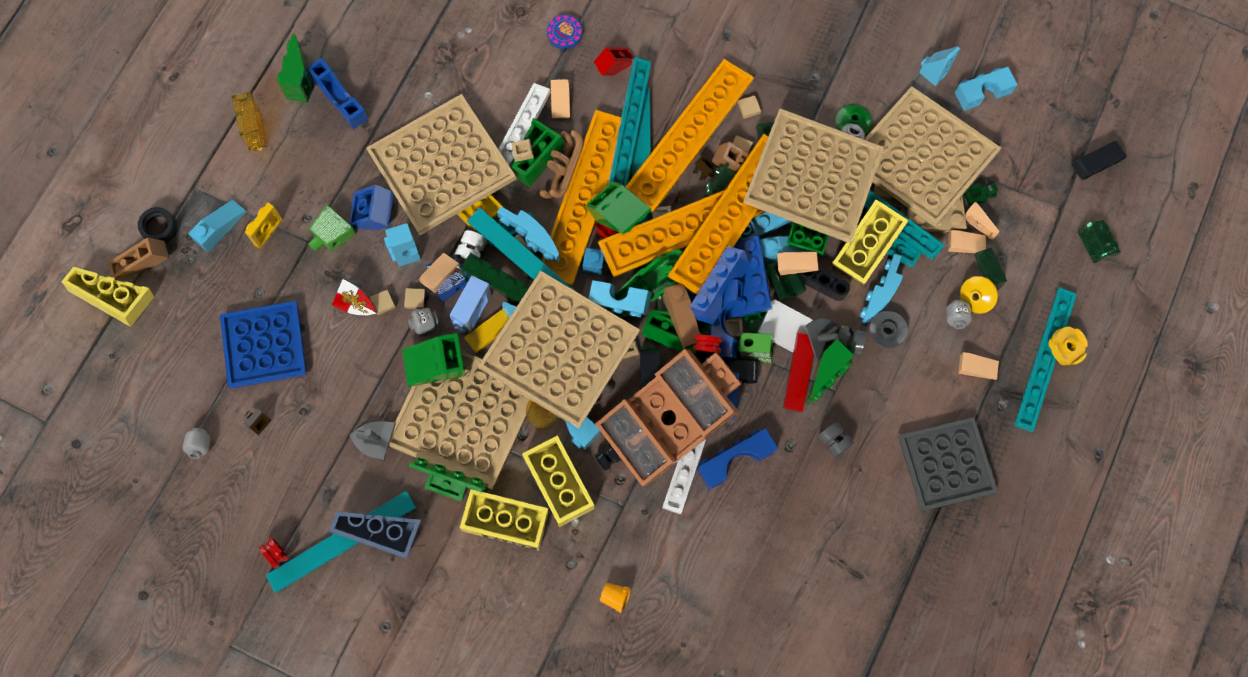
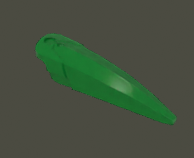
(651, 278)

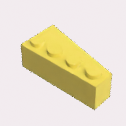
(112, 296)

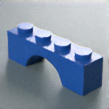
(337, 95)
(731, 296)
(708, 301)
(758, 446)

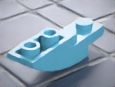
(763, 225)
(536, 235)
(882, 293)

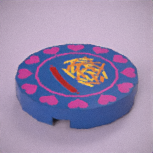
(564, 31)

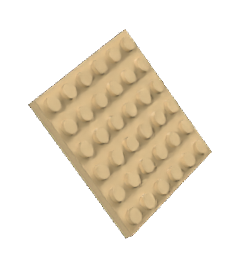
(928, 155)
(441, 164)
(814, 175)
(559, 349)
(462, 423)

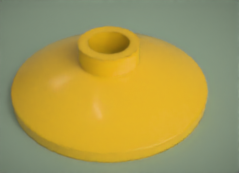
(985, 289)

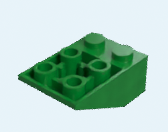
(294, 74)
(617, 208)
(807, 238)
(434, 360)
(833, 362)

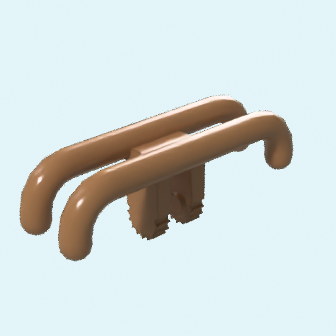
(565, 167)

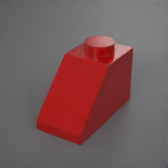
(613, 60)

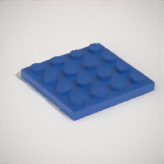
(756, 290)
(263, 345)

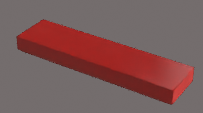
(799, 373)

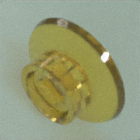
(537, 418)

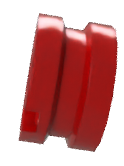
(707, 344)
(273, 552)

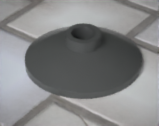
(893, 322)

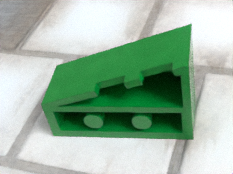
(543, 143)
(661, 329)

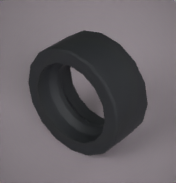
(152, 213)

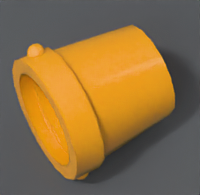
(615, 596)

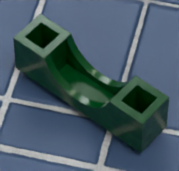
(498, 280)

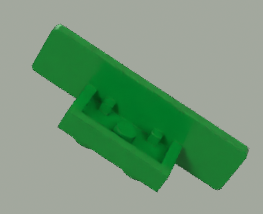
(445, 481)

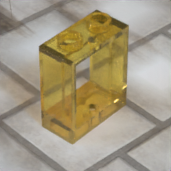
(249, 121)

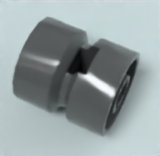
(852, 340)
(832, 433)

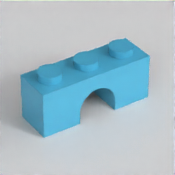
(998, 81)
(401, 245)
(636, 301)

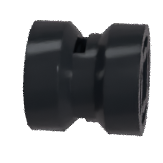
(612, 456)

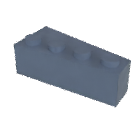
(380, 532)

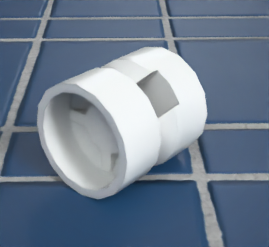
(471, 243)

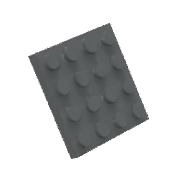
(947, 464)

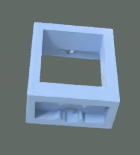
(470, 305)

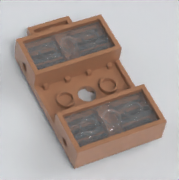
(688, 389)

